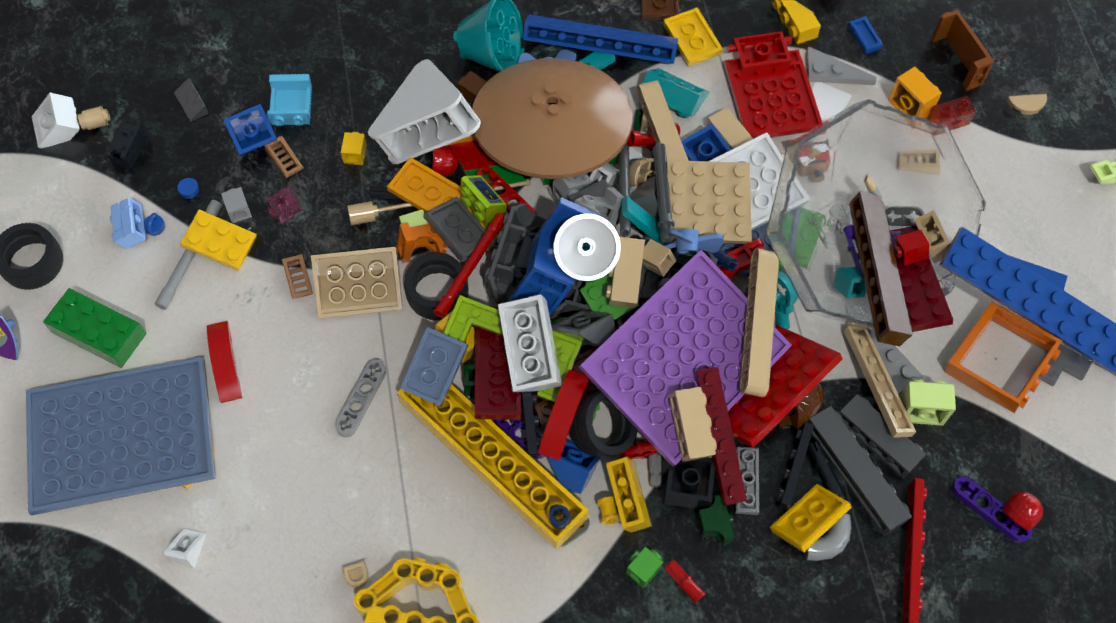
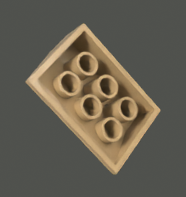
(357, 282)

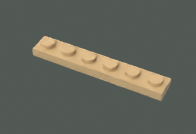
(880, 382)

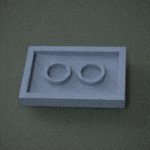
(434, 366)

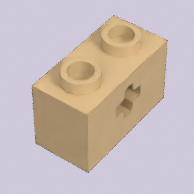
(934, 234)

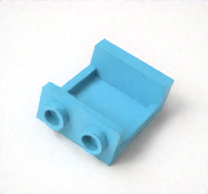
(290, 99)

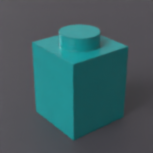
(850, 282)

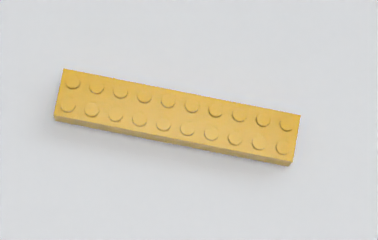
(499, 463)

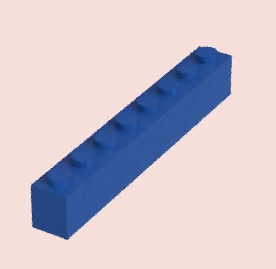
(600, 39)

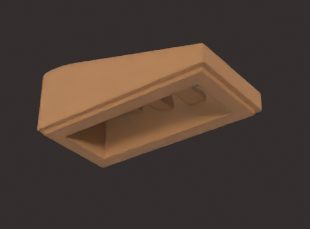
(280, 142)
(293, 261)

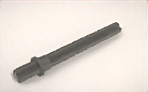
(663, 193)

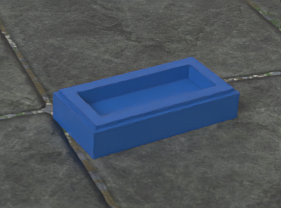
(865, 35)

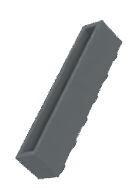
(859, 471)

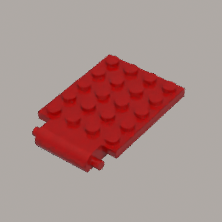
(770, 86)

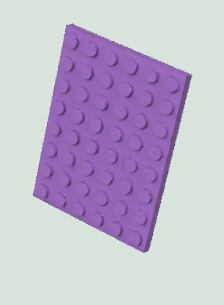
(681, 329)

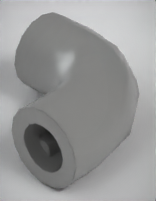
(833, 542)

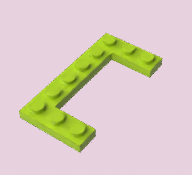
(470, 312)

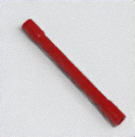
(448, 299)

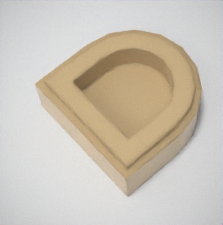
(356, 575)

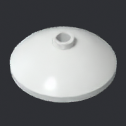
(595, 261)

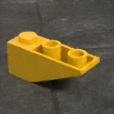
(798, 19)

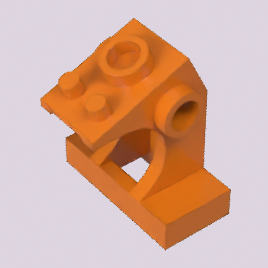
(419, 236)

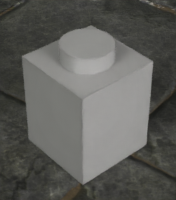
(236, 204)

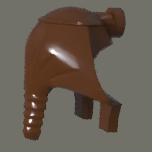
(805, 408)

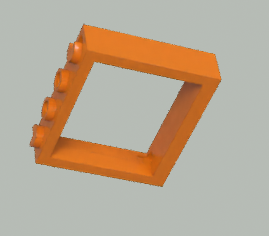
(1021, 328)

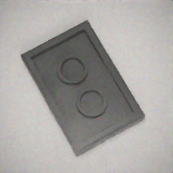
(456, 227)

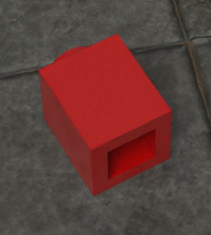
(912, 247)

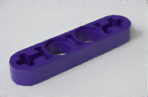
(988, 513)

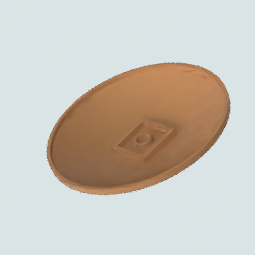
(556, 139)

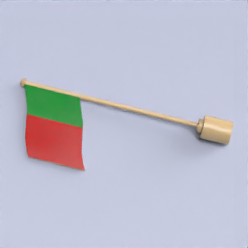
(471, 159)

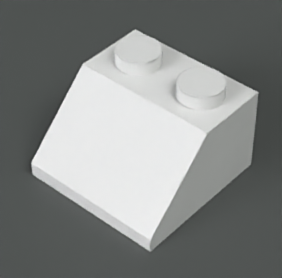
(55, 120)

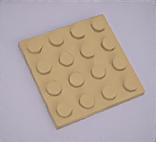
(711, 198)

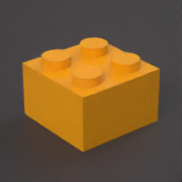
(914, 94)

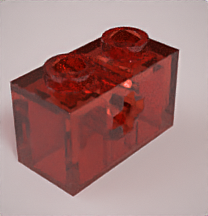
(953, 113)

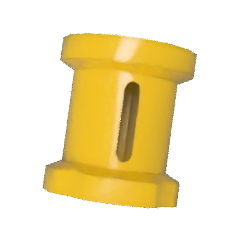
(608, 510)

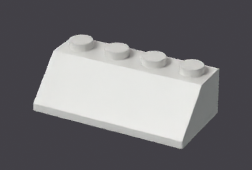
(530, 344)

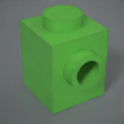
(644, 566)

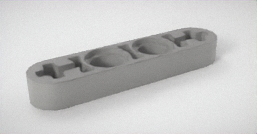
(359, 397)

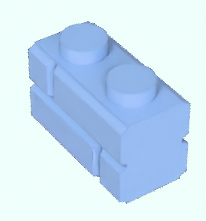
(127, 223)

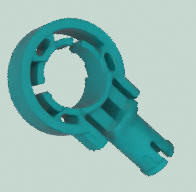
(785, 302)

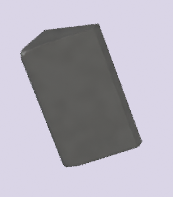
(190, 101)

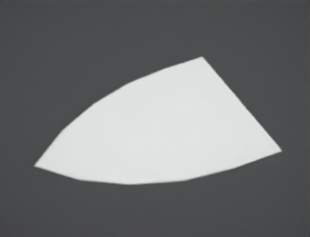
(829, 99)

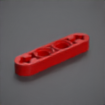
(510, 193)

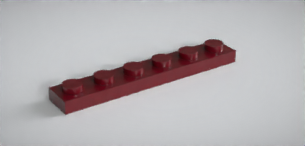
(726, 458)

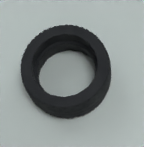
(422, 267)
(40, 273)
(583, 433)

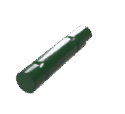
(638, 120)

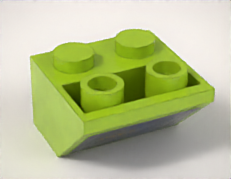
(481, 199)

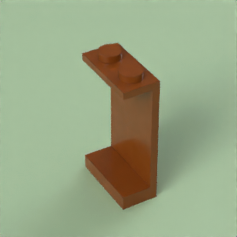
(967, 47)

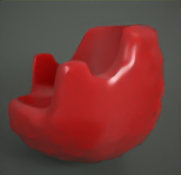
(445, 161)
(1024, 509)

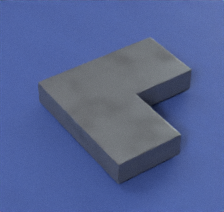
(1069, 362)

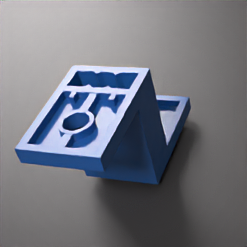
(543, 272)

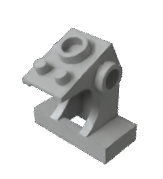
(568, 186)
(602, 205)

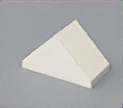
(185, 548)

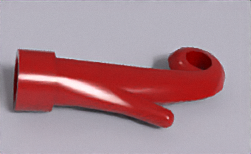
(644, 140)

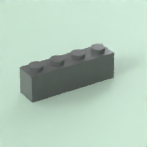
(872, 430)

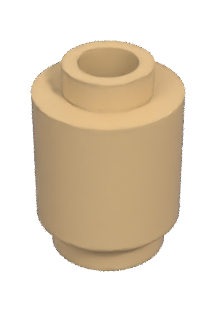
(94, 118)

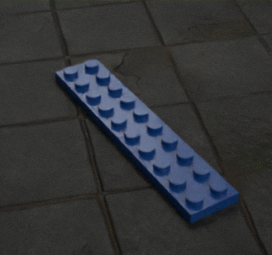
(1032, 297)

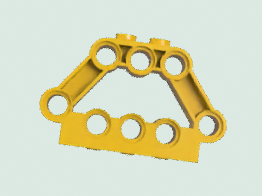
(392, 583)

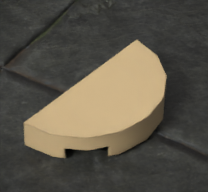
(1027, 103)

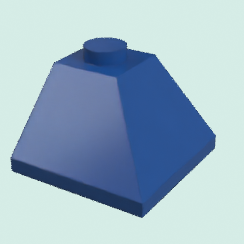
(574, 468)

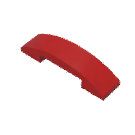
(223, 362)
(563, 414)

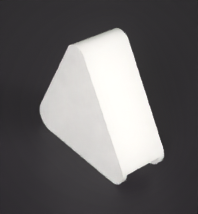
(423, 115)

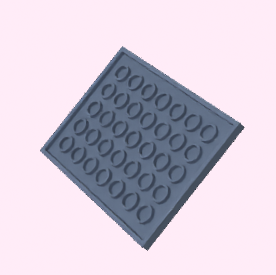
(118, 436)

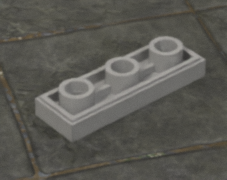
(749, 468)

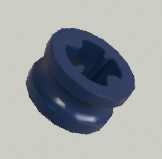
(566, 514)

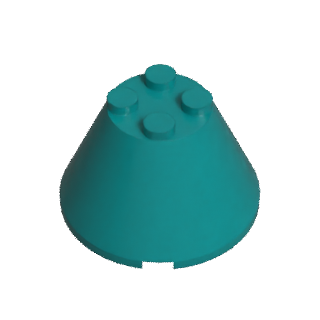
(491, 35)

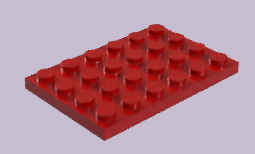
(789, 383)

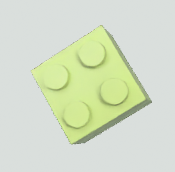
(928, 402)

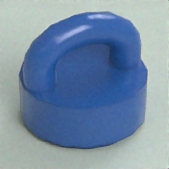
(154, 225)

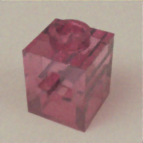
(283, 205)

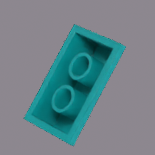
(678, 93)

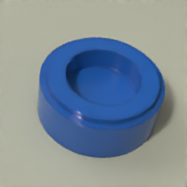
(188, 188)

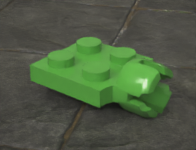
(595, 297)

